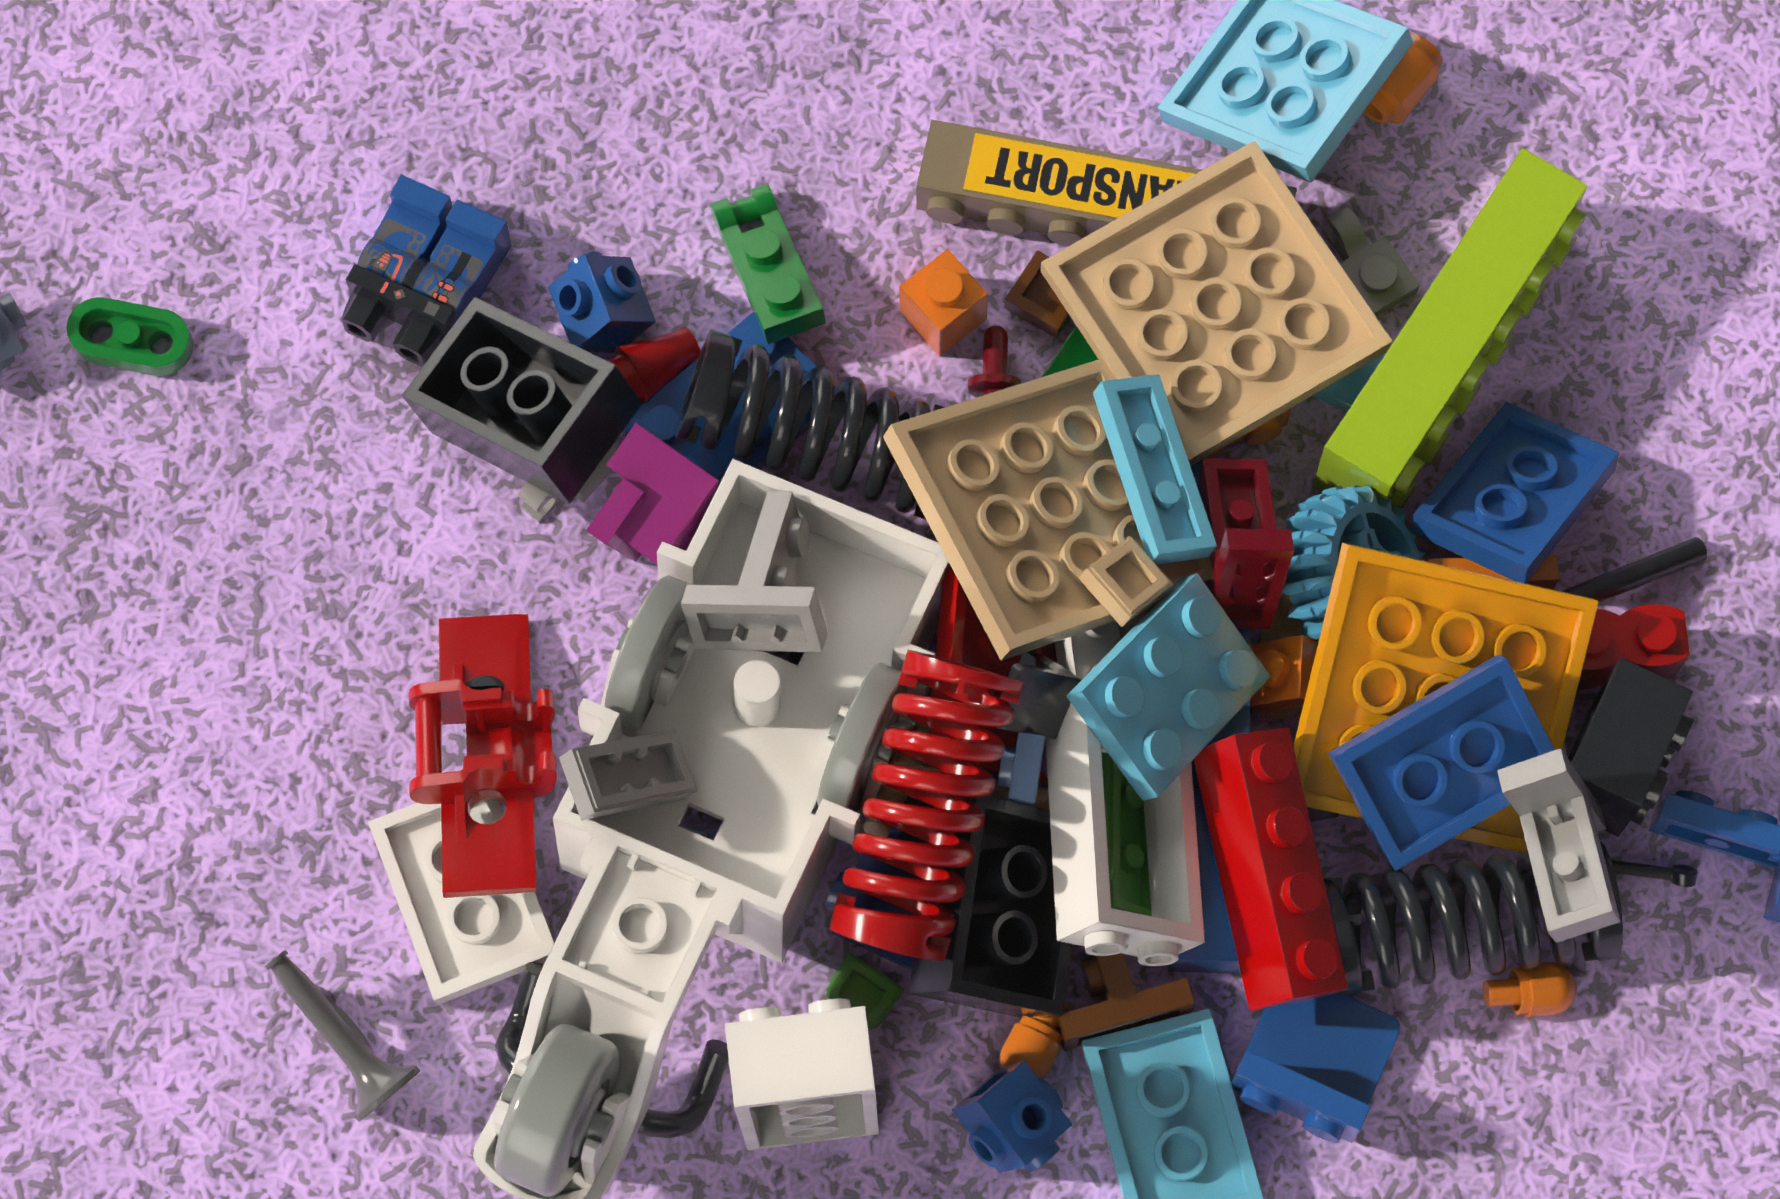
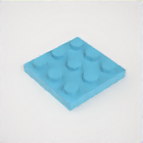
(1286, 78)

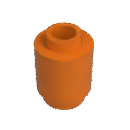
(1406, 83)

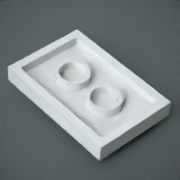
(456, 939)

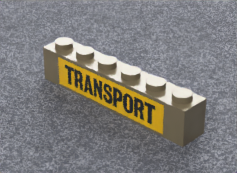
(1034, 182)

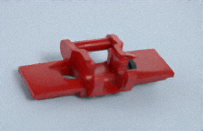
(507, 748)

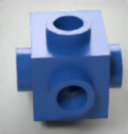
(601, 302)
(1013, 1119)

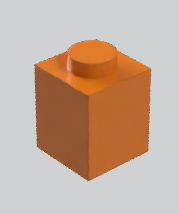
(943, 302)

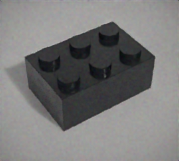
(522, 399)
(1005, 924)

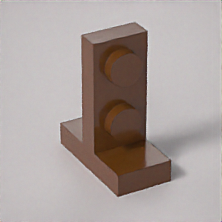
(1121, 1004)

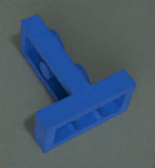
(1745, 835)

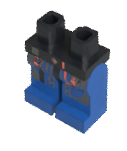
(423, 268)

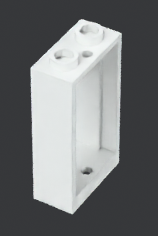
(1082, 857)

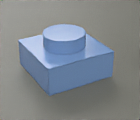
(1022, 768)

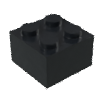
(1625, 740)

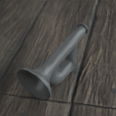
(373, 1077)

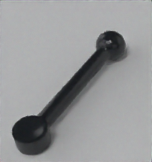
(1679, 874)

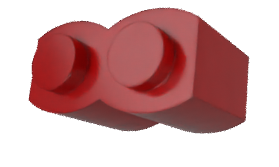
(1644, 635)

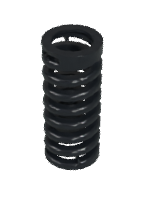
(719, 386)
(1449, 897)

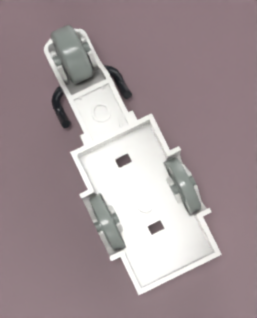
(774, 757)

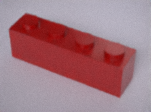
(1269, 869)

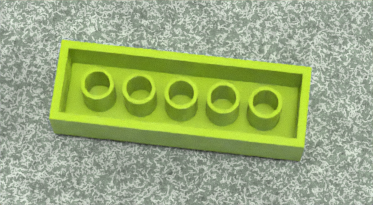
(1456, 332)

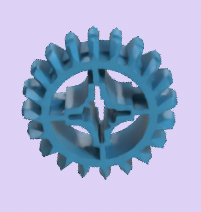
(1318, 531)

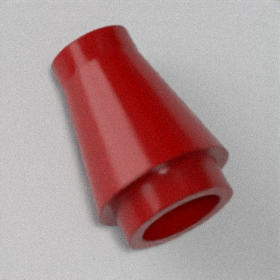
(655, 361)

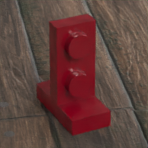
(1250, 550)

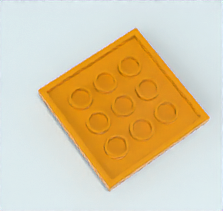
(1412, 627)

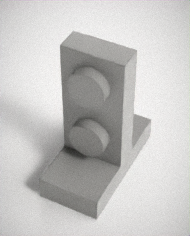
(766, 605)
(1562, 843)

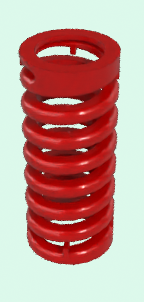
(939, 884)

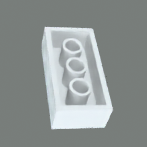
(802, 1075)

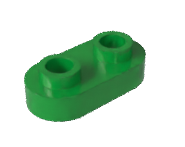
(133, 336)

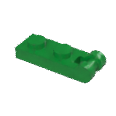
(768, 265)

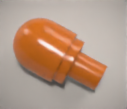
(1533, 992)
(1033, 1042)

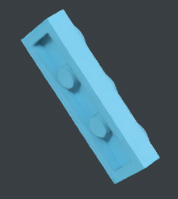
(1154, 469)

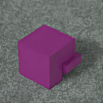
(655, 501)

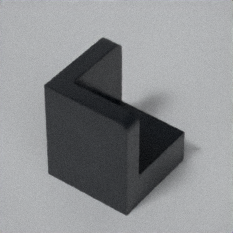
(1043, 695)

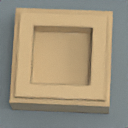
(1125, 581)

